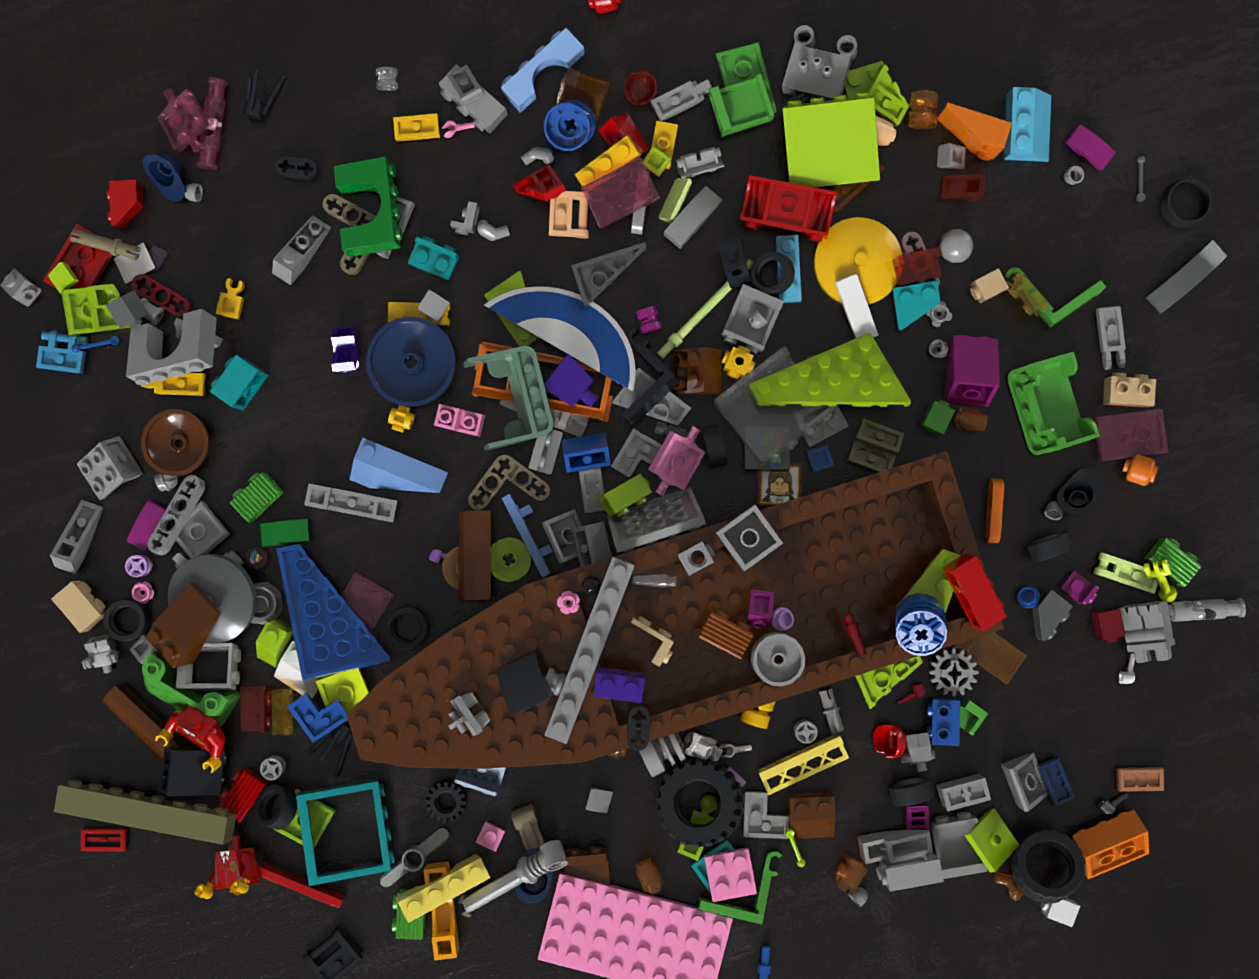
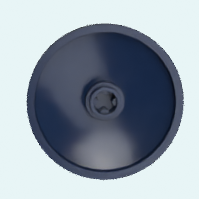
(411, 361)

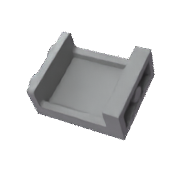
(738, 327)
(953, 848)

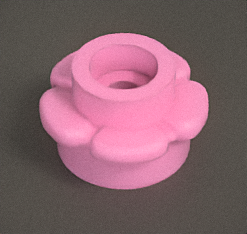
(138, 596)
(573, 607)

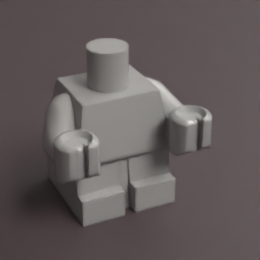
(101, 653)
(918, 751)

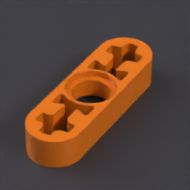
(994, 510)

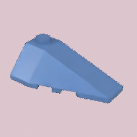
(388, 469)

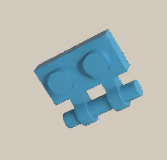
(58, 358)

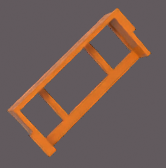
(506, 395)

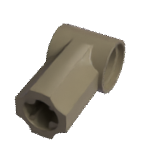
(526, 821)

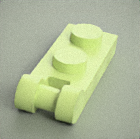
(1125, 573)

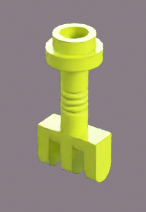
(1166, 592)

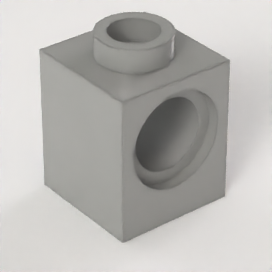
(685, 557)

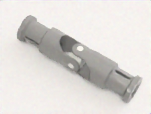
(1214, 609)

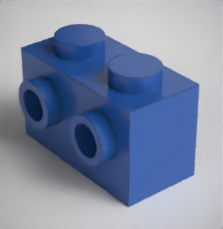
(586, 452)
(945, 721)

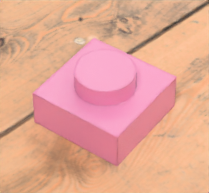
(490, 836)

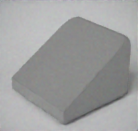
(951, 156)
(433, 305)
(142, 649)
(599, 799)

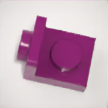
(1079, 588)
(760, 608)

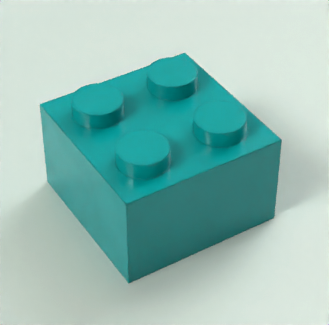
(238, 382)

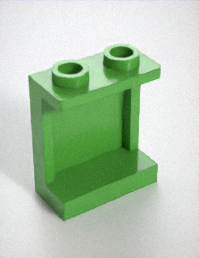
(742, 105)

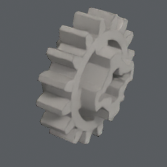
(943, 671)

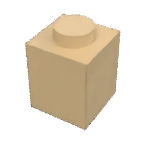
(988, 286)

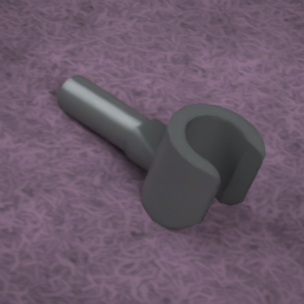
(1109, 807)

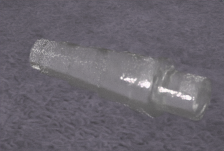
(655, 580)

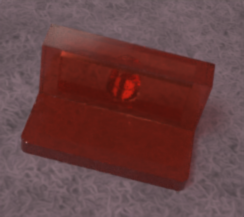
(917, 266)

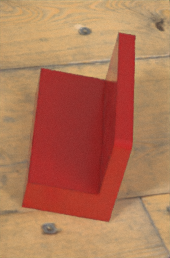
(619, 127)

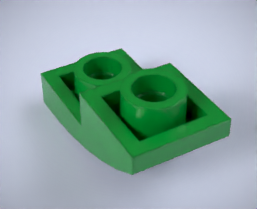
(284, 532)

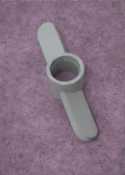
(423, 849)

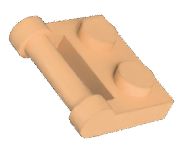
(561, 215)

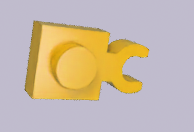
(231, 304)

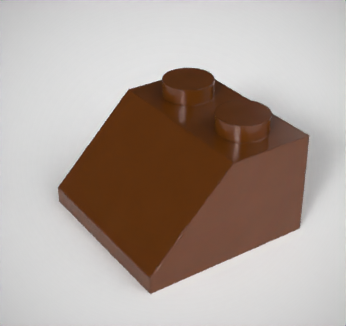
(811, 814)

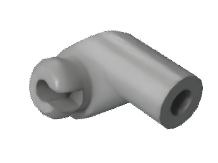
(538, 153)
(490, 232)

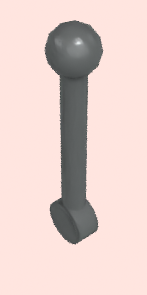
(1140, 196)

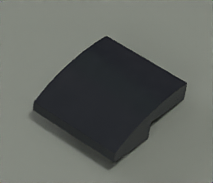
(524, 683)

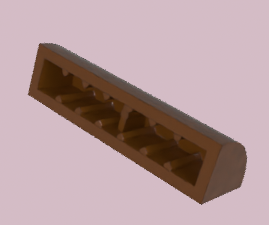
(475, 556)
(139, 718)

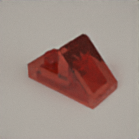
(964, 187)

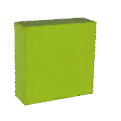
(656, 161)

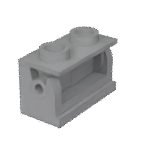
(963, 792)

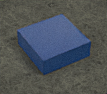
(819, 459)

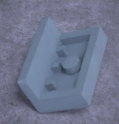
(482, 780)

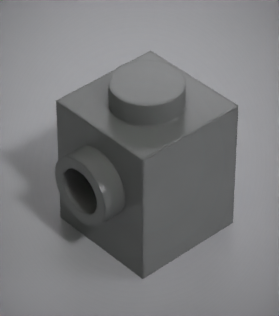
(127, 310)

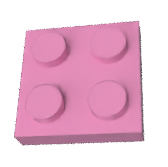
(730, 874)

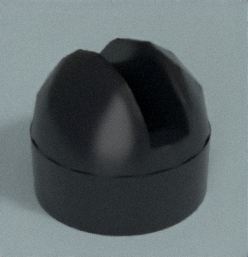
(592, 591)

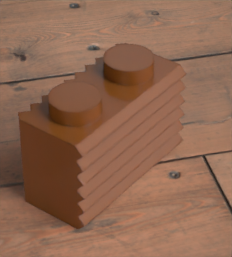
(726, 634)

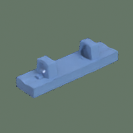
(518, 518)

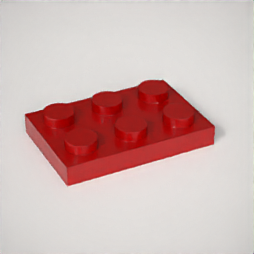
(83, 260)

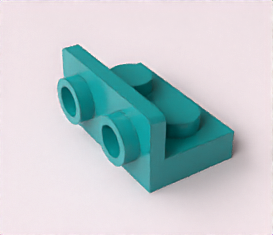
(433, 258)

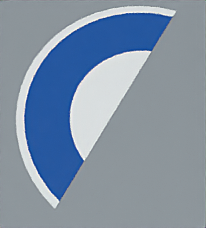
(577, 330)

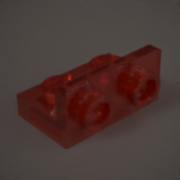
(255, 708)

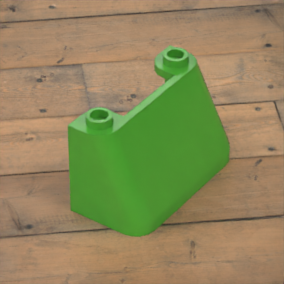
(1049, 406)
(160, 682)

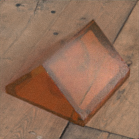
(583, 88)

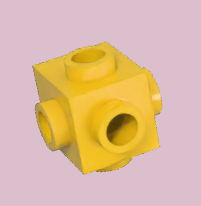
(734, 370)

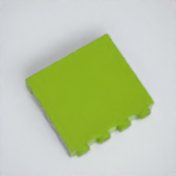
(832, 141)

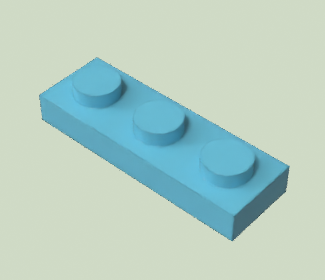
(789, 247)

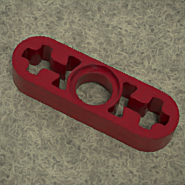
(153, 295)

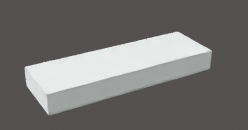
(855, 306)

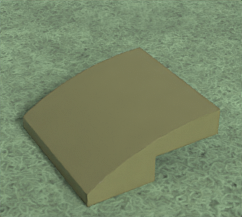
(875, 447)

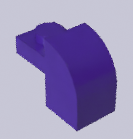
(345, 348)

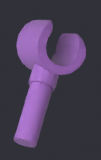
(436, 555)

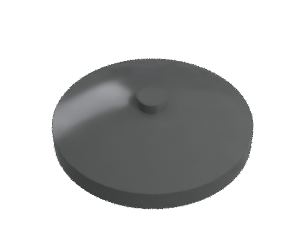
(225, 586)

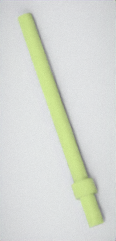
(676, 338)

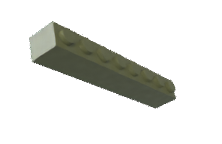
(145, 812)

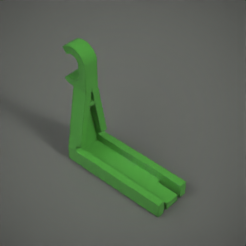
(1053, 318)
(754, 916)

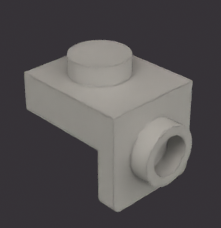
(20, 287)

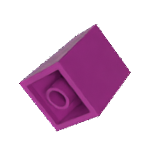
(972, 371)

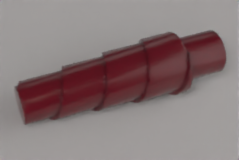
(853, 631)

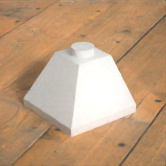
(290, 674)

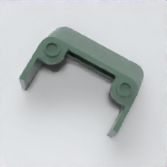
(527, 390)

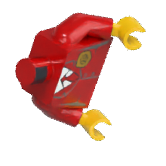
(197, 729)
(232, 870)

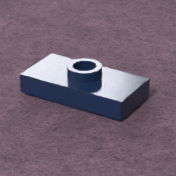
(1055, 781)

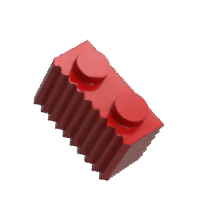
(243, 793)

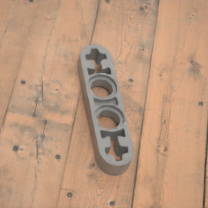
(179, 516)

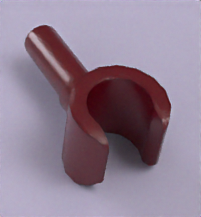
(918, 691)

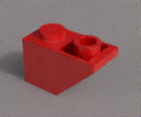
(125, 201)

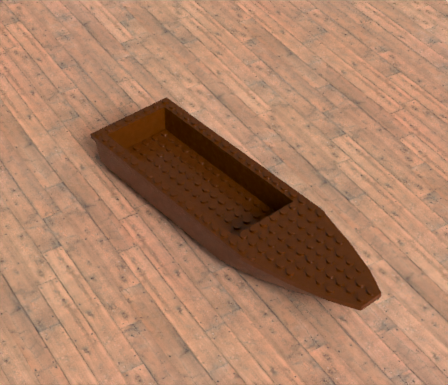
(839, 555)

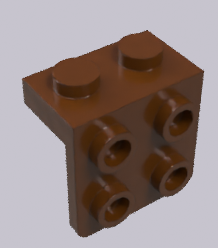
(588, 864)

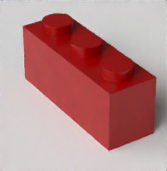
(975, 591)

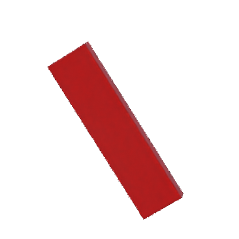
(301, 885)

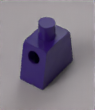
(571, 383)

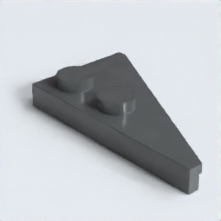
(598, 273)

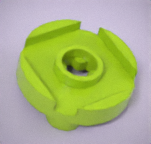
(514, 570)

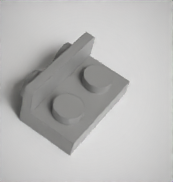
(545, 452)

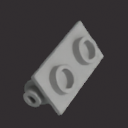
(690, 166)

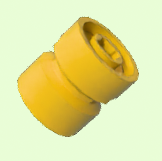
(758, 718)

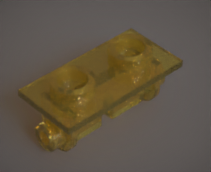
(1032, 302)
(281, 716)

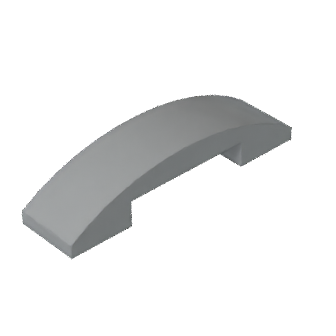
(350, 502)

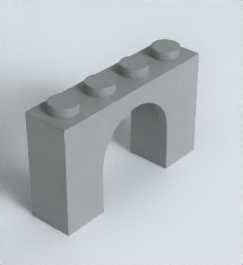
(191, 355)

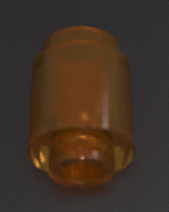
(970, 419)
(649, 876)

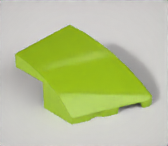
(87, 309)

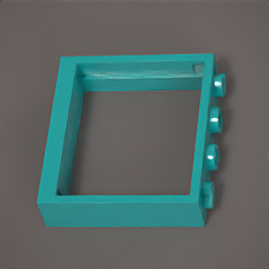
(384, 833)

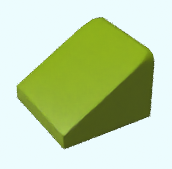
(63, 277)

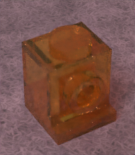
(850, 874)

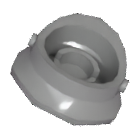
(268, 603)

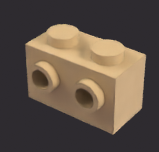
(1129, 391)
(80, 605)

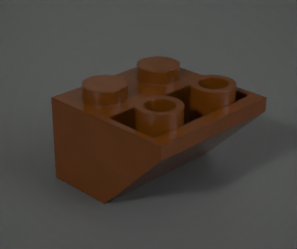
(697, 371)

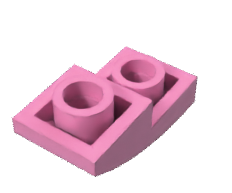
(459, 420)

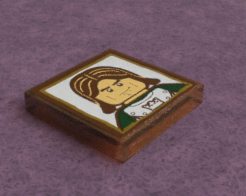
(779, 487)

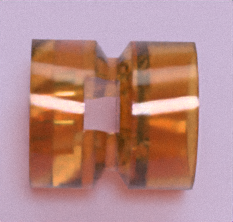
(923, 106)

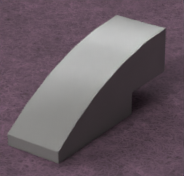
(692, 217)
(894, 845)

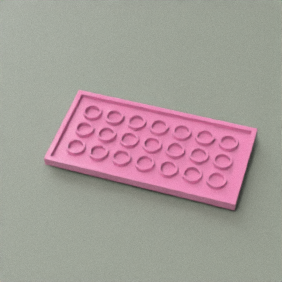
(631, 933)

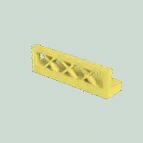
(802, 756)

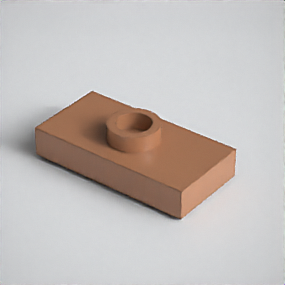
(1140, 779)

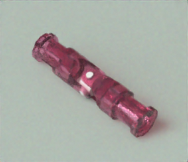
(214, 112)

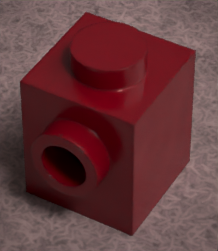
(1108, 624)

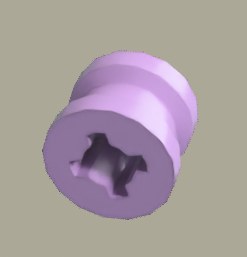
(133, 565)

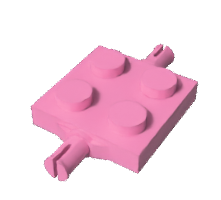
(677, 460)

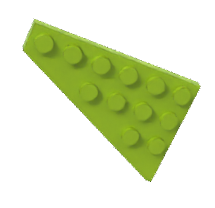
(843, 375)

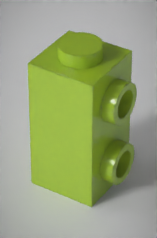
(620, 498)

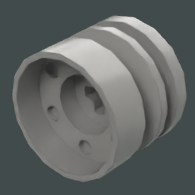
(660, 750)

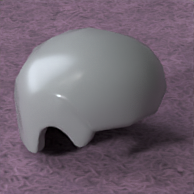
(956, 245)

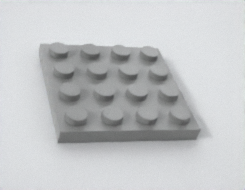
(656, 519)

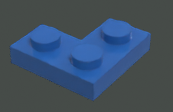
(314, 721)

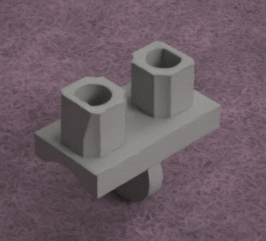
(473, 723)

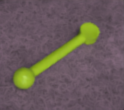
(790, 834)

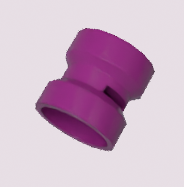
(649, 319)

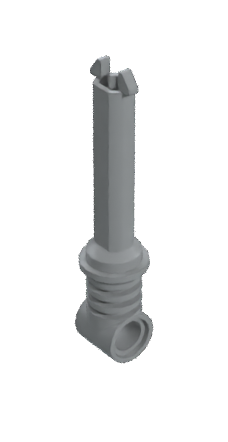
(528, 870)

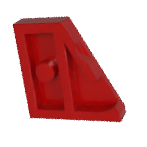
(541, 184)

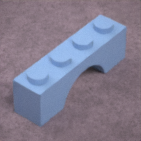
(561, 51)

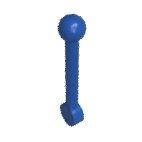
(114, 340)

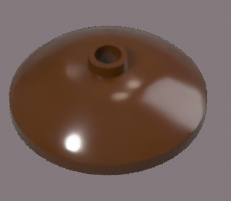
(161, 439)

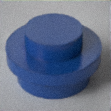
(1028, 597)

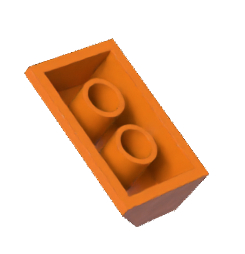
(1112, 843)

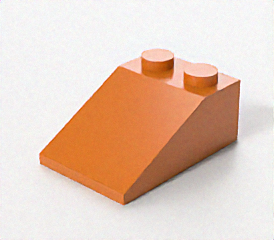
(976, 131)

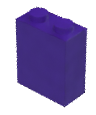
(619, 684)

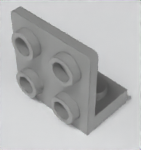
(108, 466)

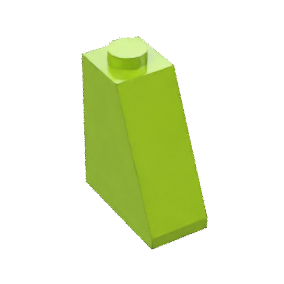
(274, 641)

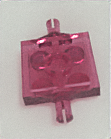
(183, 120)

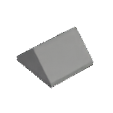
(561, 535)
(1025, 781)

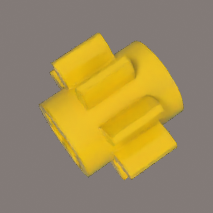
(401, 418)

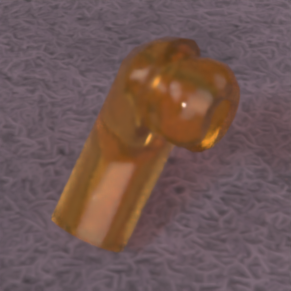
(1007, 880)

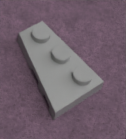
(669, 409)

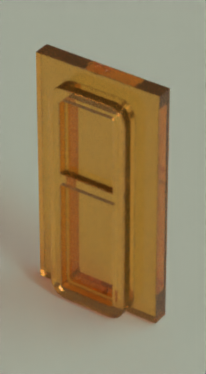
(994, 655)

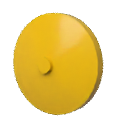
(859, 248)

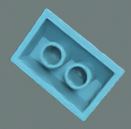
(1030, 129)

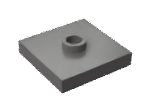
(201, 532)

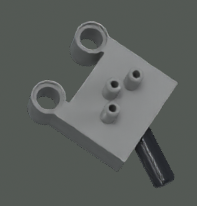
(814, 71)

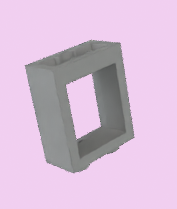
(910, 872)

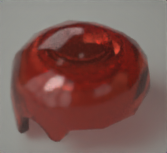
(640, 88)

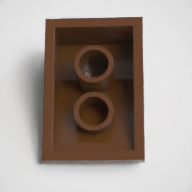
(184, 627)

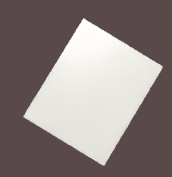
(130, 268)

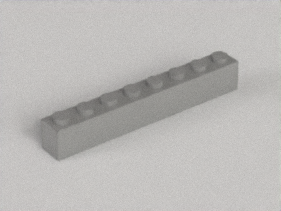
(589, 650)

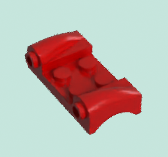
(788, 207)

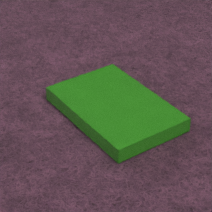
(742, 65)

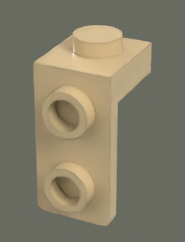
(663, 652)

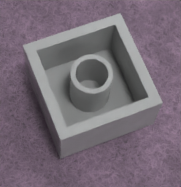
(749, 537)

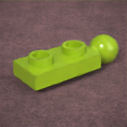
(708, 804)

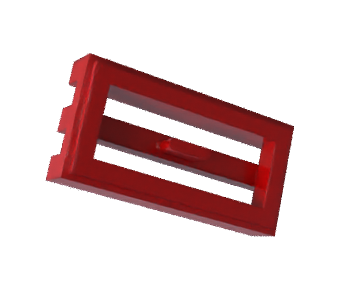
(104, 830)

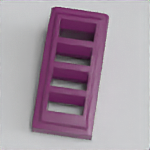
(921, 807)

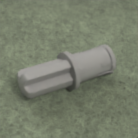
(831, 711)

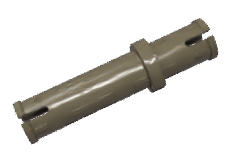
(115, 247)

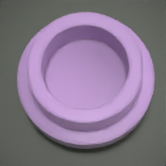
(782, 619)

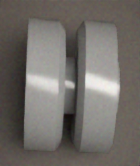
(791, 658)

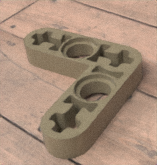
(335, 213)
(511, 475)

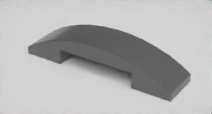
(1187, 277)

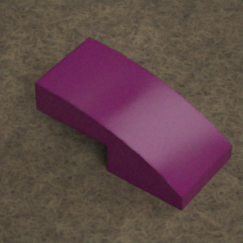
(1090, 146)
(145, 525)

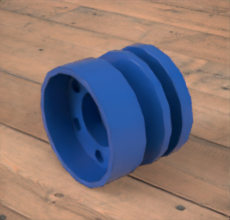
(557, 125)
(913, 616)

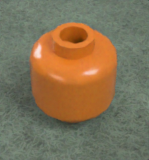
(1140, 469)

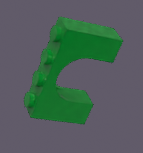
(383, 231)

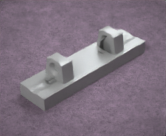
(564, 421)

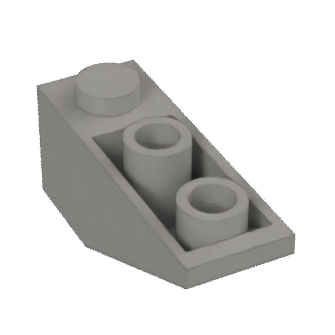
(299, 250)

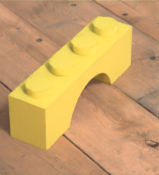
(432, 895)

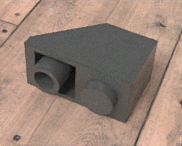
(1049, 613)

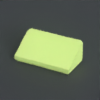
(675, 199)

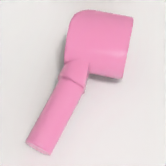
(456, 127)

